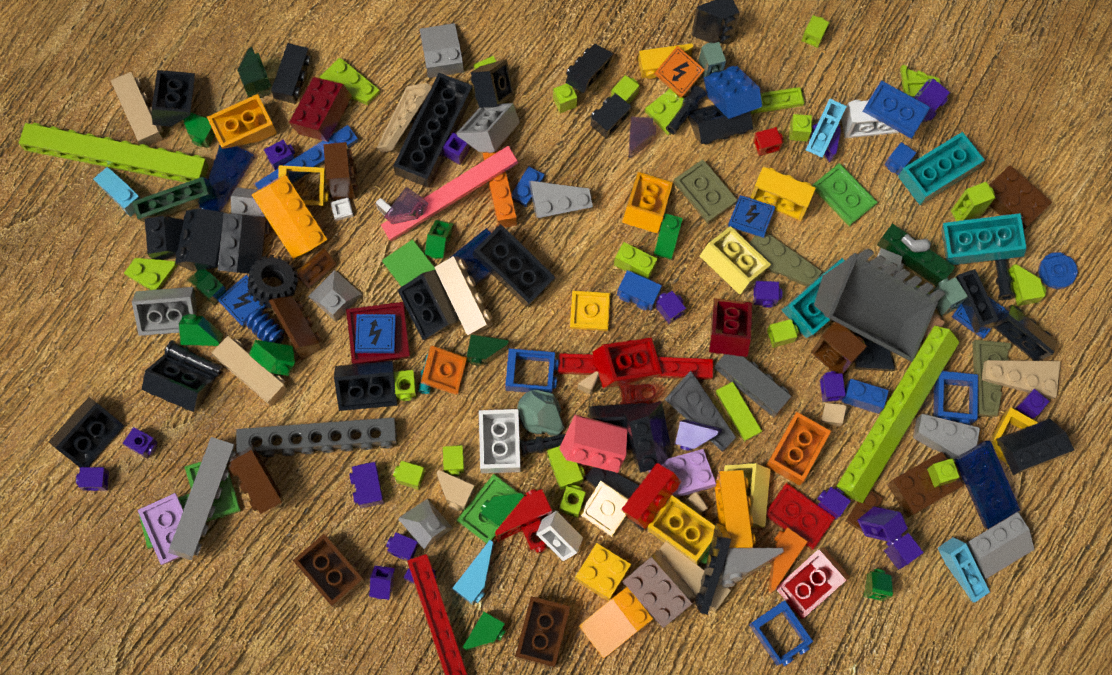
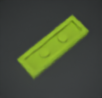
(780, 100)
(738, 411)

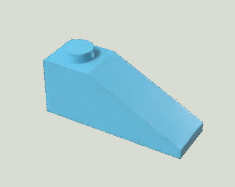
(826, 128)
(117, 190)
(964, 569)
(474, 579)

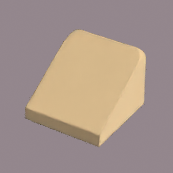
(588, 384)
(833, 414)
(696, 503)

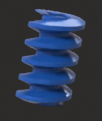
(262, 328)

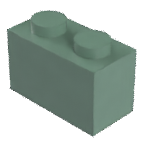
(711, 59)
(953, 296)

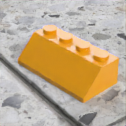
(289, 216)
(733, 508)

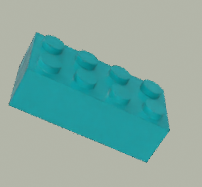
(941, 168)
(983, 239)
(802, 308)

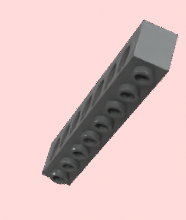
(387, 426)

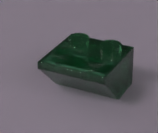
(254, 75)

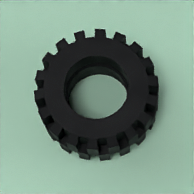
(271, 268)

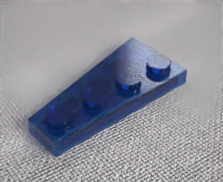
(225, 175)

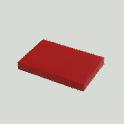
(800, 515)

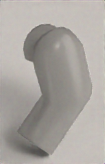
(916, 245)

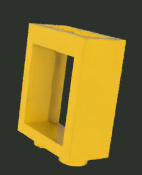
(323, 195)
(1015, 418)

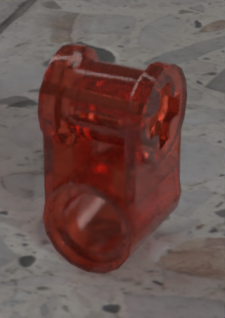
(635, 393)

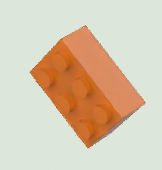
(798, 448)

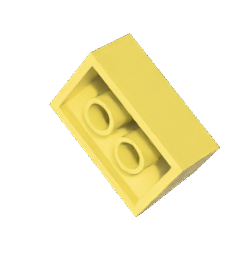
(734, 260)
(758, 488)

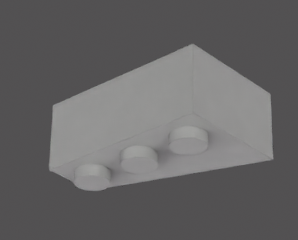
(557, 199)
(945, 435)

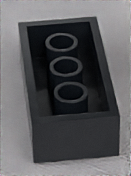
(513, 265)

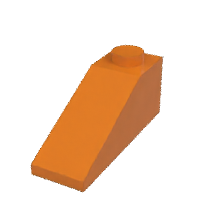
(792, 546)

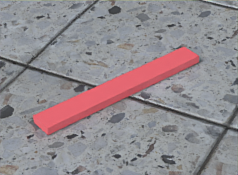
(456, 190)

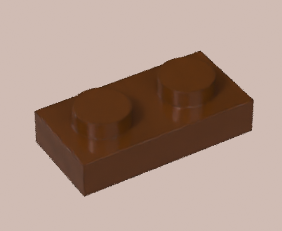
(315, 268)
(872, 500)

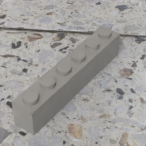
(201, 498)

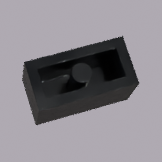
(610, 115)

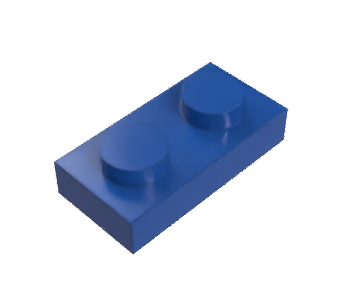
(522, 191)

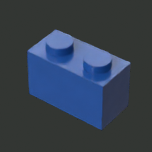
(638, 291)
(865, 396)

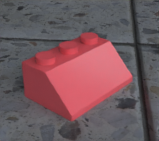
(595, 443)

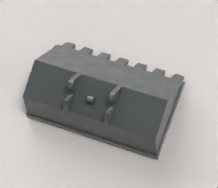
(878, 302)

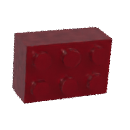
(320, 109)
(730, 327)

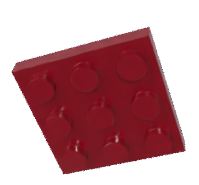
(401, 337)

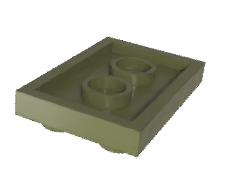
(705, 191)

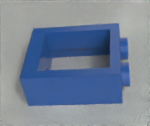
(514, 354)
(957, 379)
(794, 622)

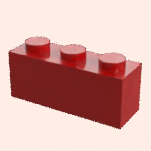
(651, 495)

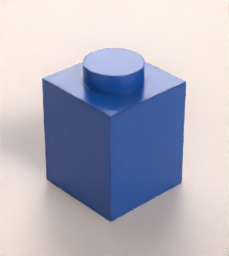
(899, 158)

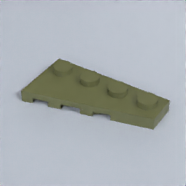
(784, 260)
(988, 393)

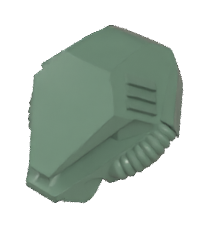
(540, 413)

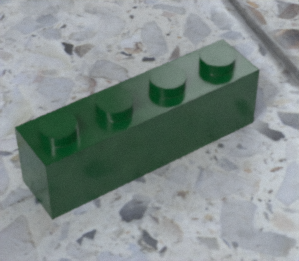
(174, 199)
(924, 263)

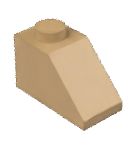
(455, 490)

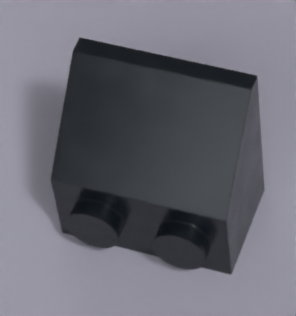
(492, 84)
(163, 237)

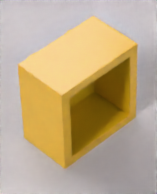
(602, 572)

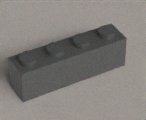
(753, 383)

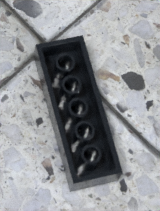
(432, 129)

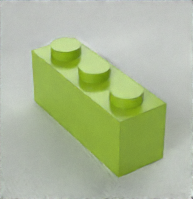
(973, 202)

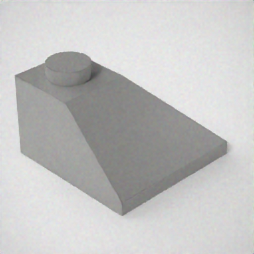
(335, 295)
(425, 523)

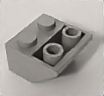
(244, 204)

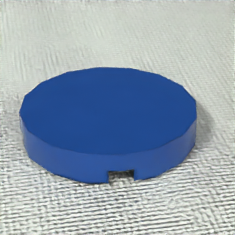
(1057, 270)

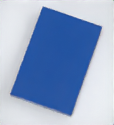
(896, 109)

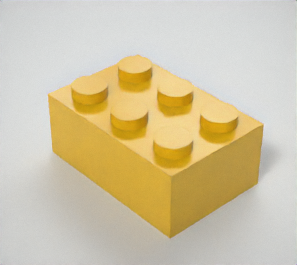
(783, 192)
(683, 529)

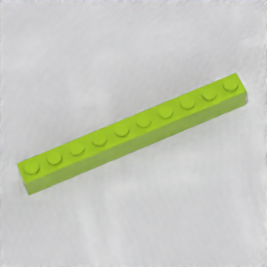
(112, 153)
(898, 414)

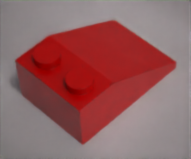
(626, 362)
(528, 510)
(812, 582)

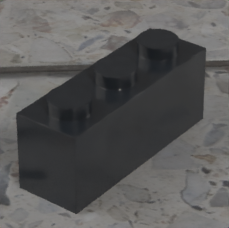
(588, 68)
(291, 73)
(977, 303)

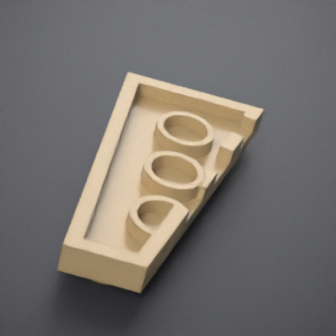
(403, 114)
(1024, 375)

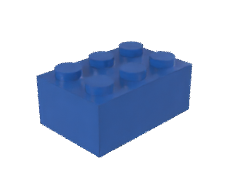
(733, 92)

